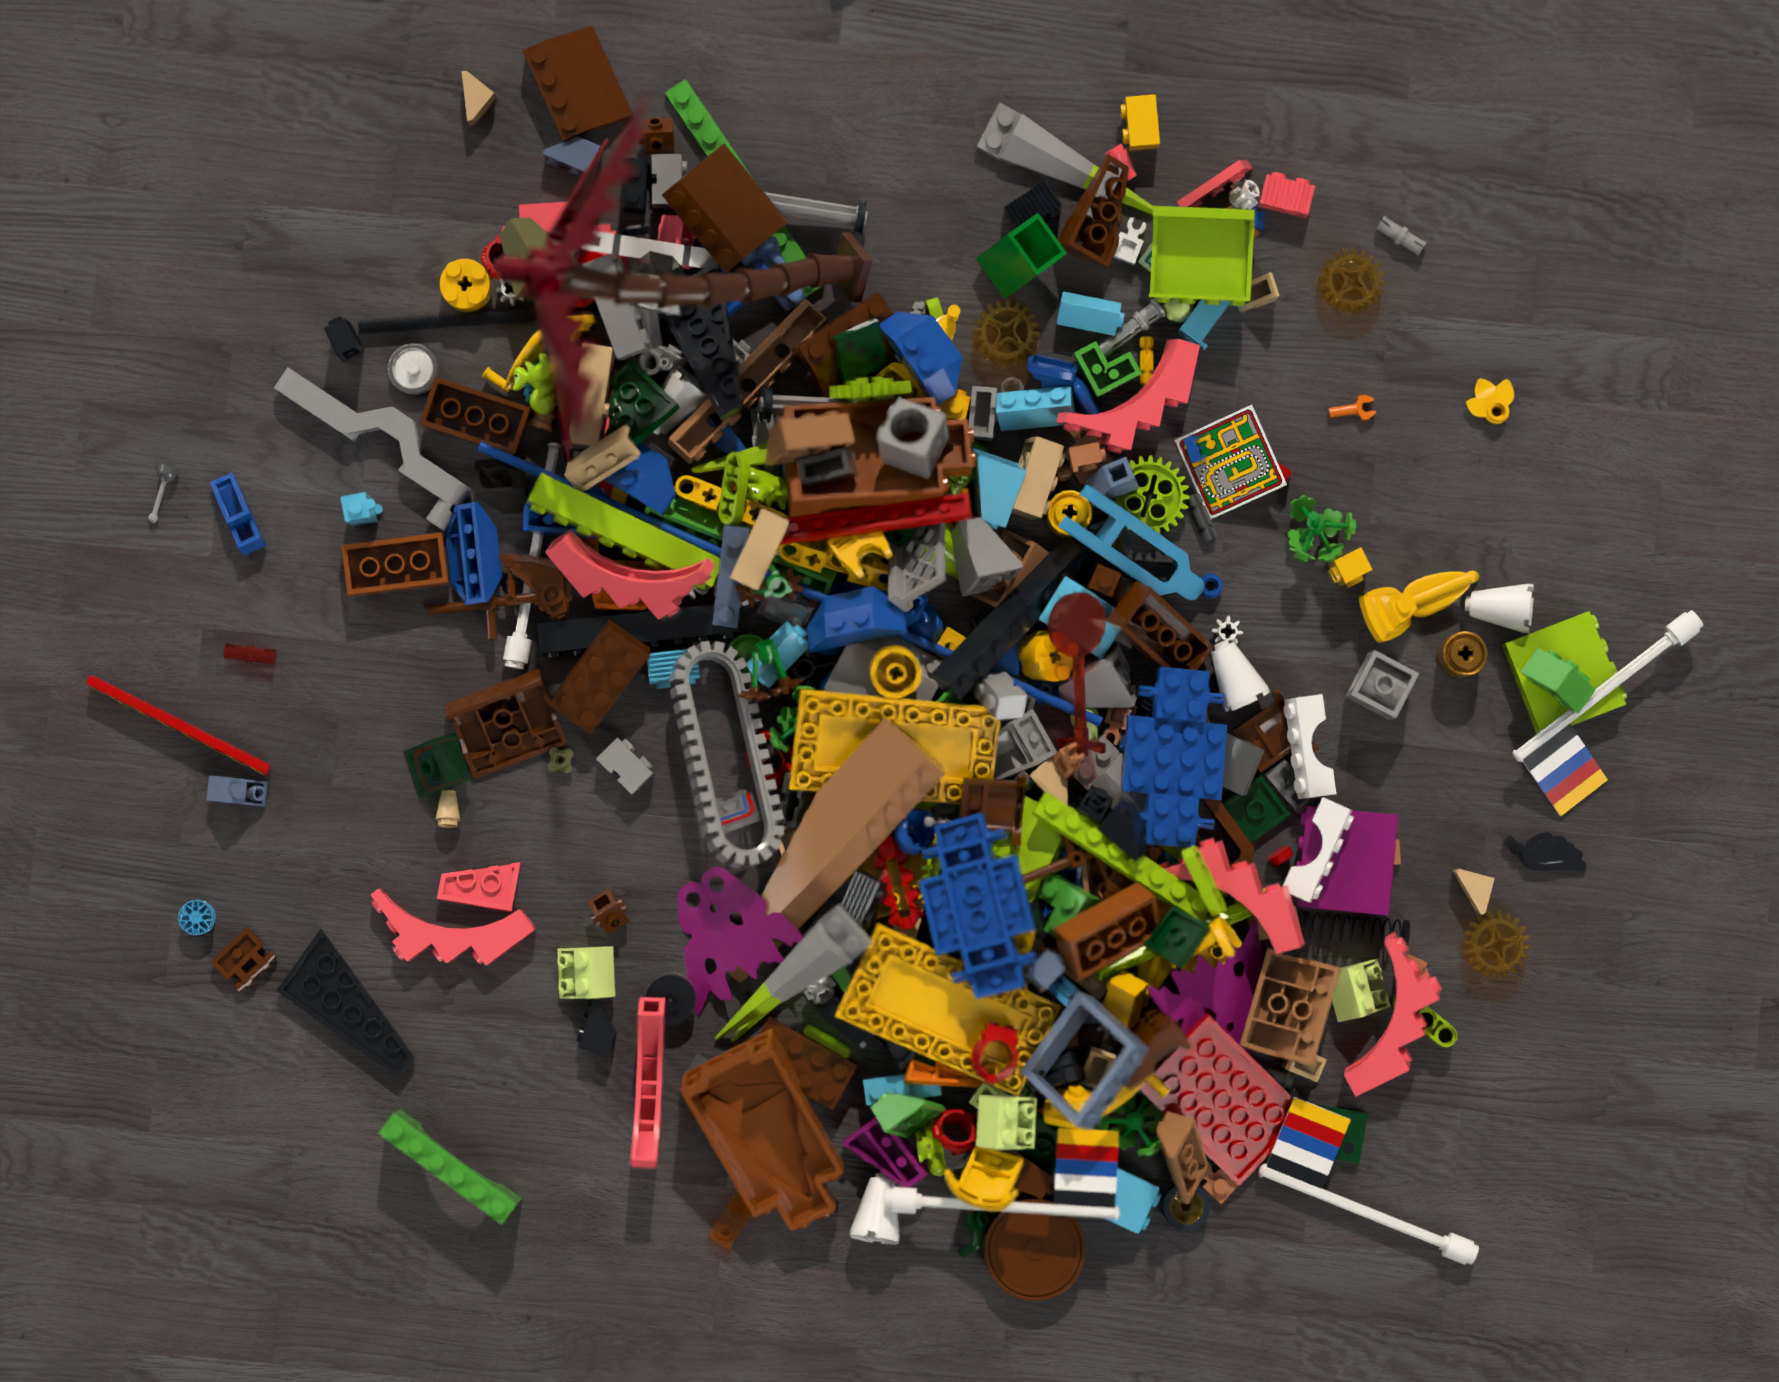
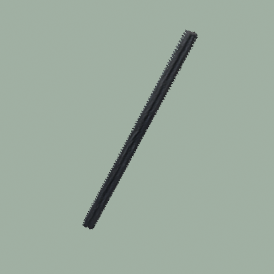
(460, 320)

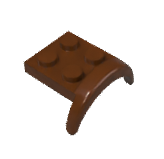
(1269, 731)
(999, 801)

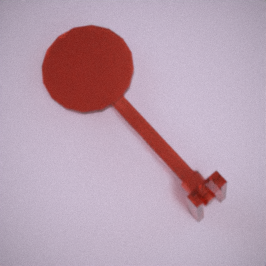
(1076, 630)

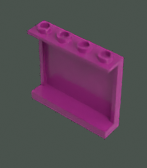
(1360, 870)

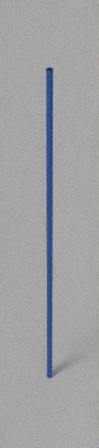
(808, 592)

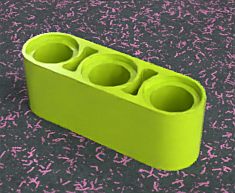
(1436, 1024)

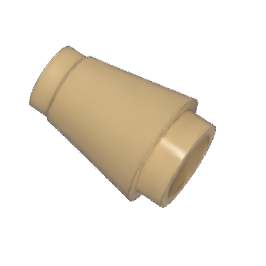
(448, 810)

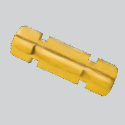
(1146, 359)

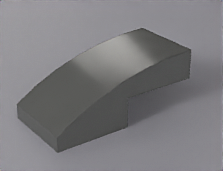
(1283, 778)

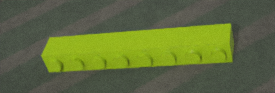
(616, 528)

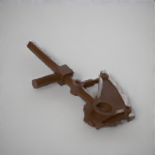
(541, 575)
(1075, 858)

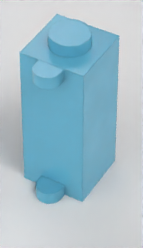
(1090, 313)
(1202, 321)
(360, 509)
(790, 645)

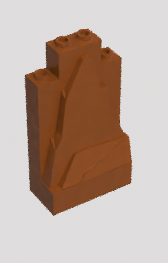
(877, 481)
(765, 1130)

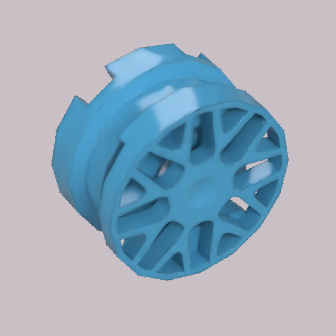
(197, 917)
(1063, 990)

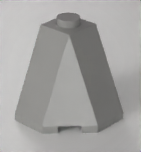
(981, 557)
(1105, 682)

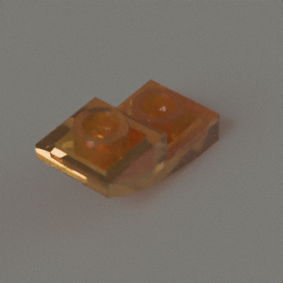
(730, 1223)

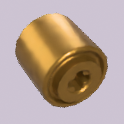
(1452, 663)

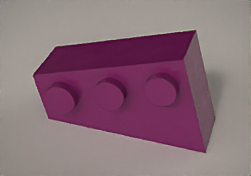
(888, 1153)

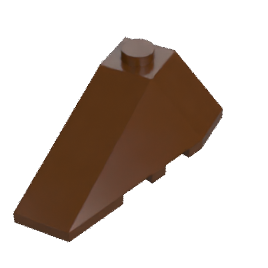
(1095, 221)

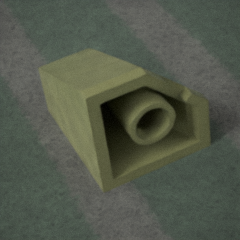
(518, 237)

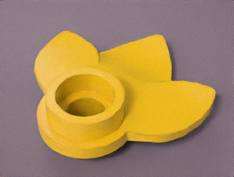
(1491, 397)

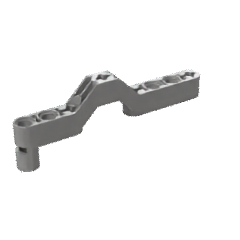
(394, 423)

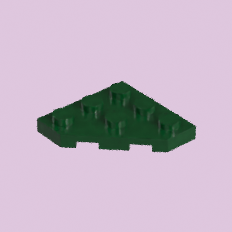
(638, 403)

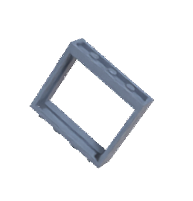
(1057, 1040)

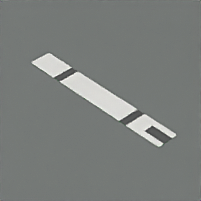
(638, 247)

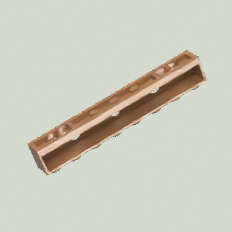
(761, 367)

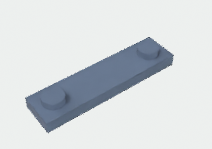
(727, 597)

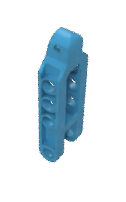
(1182, 581)

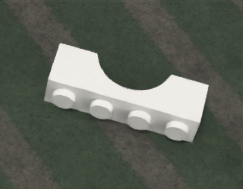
(1311, 776)
(1331, 820)

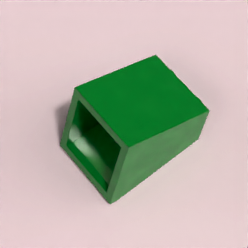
(1021, 255)

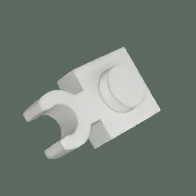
(1129, 244)

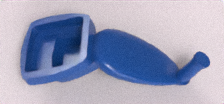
(1060, 373)

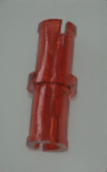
(250, 653)

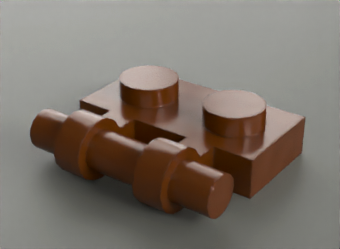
(238, 953)

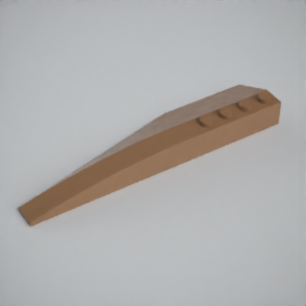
(848, 822)

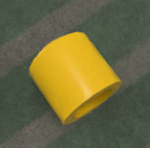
(1061, 502)

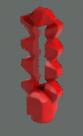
(888, 852)

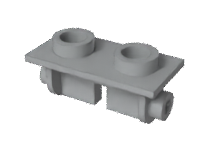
(671, 356)

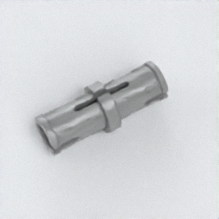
(1401, 235)

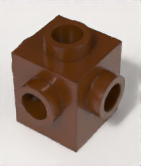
(658, 136)
(611, 915)

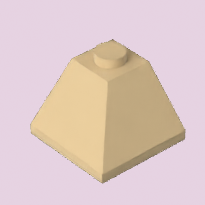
(1051, 780)

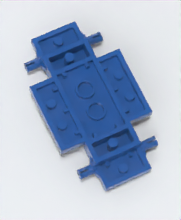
(1175, 756)
(978, 906)

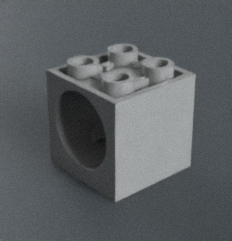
(917, 457)
(1382, 685)

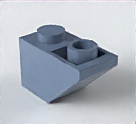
(573, 154)
(1114, 479)
(237, 791)
(1045, 970)

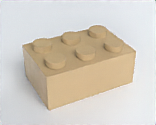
(1040, 461)

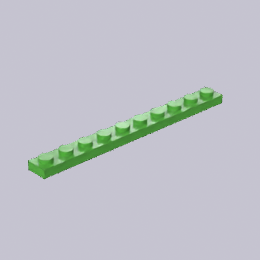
(709, 139)

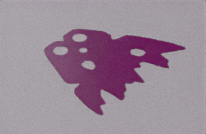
(722, 940)
(1216, 989)

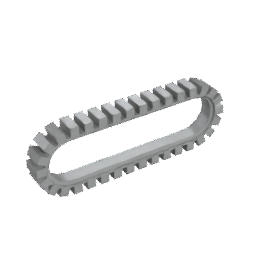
(696, 751)

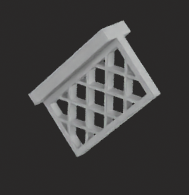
(901, 573)

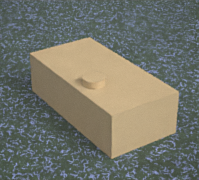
(600, 368)

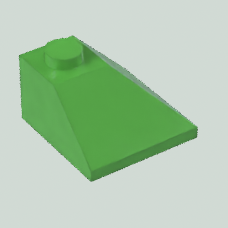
(904, 1114)

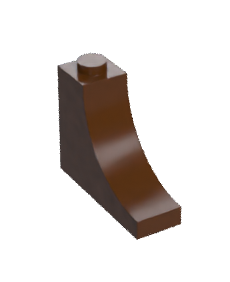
(1109, 584)
(1031, 1178)

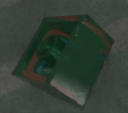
(437, 765)

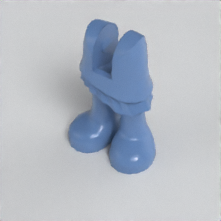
(768, 254)

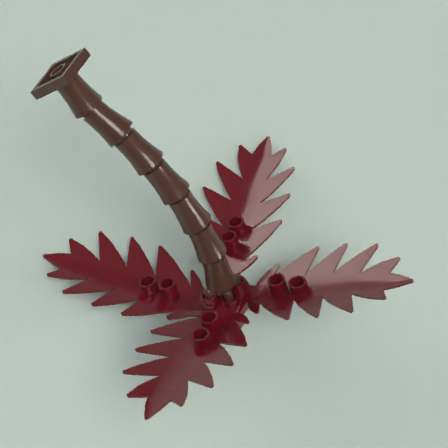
(559, 281)

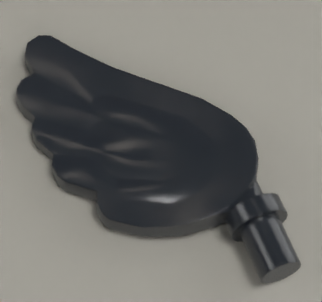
(1547, 853)

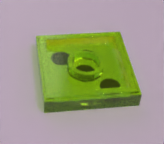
(827, 1040)

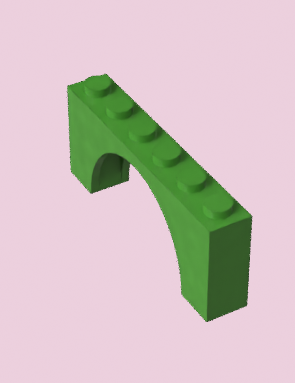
(484, 1193)

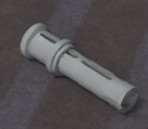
(1139, 322)

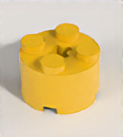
(458, 273)
(1042, 660)
(901, 684)

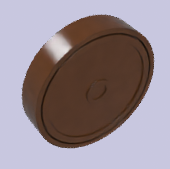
(1034, 1253)

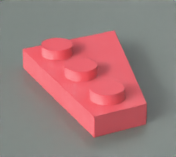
(1215, 185)
(482, 888)

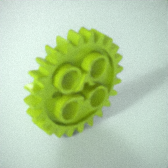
(861, 389)
(1170, 503)

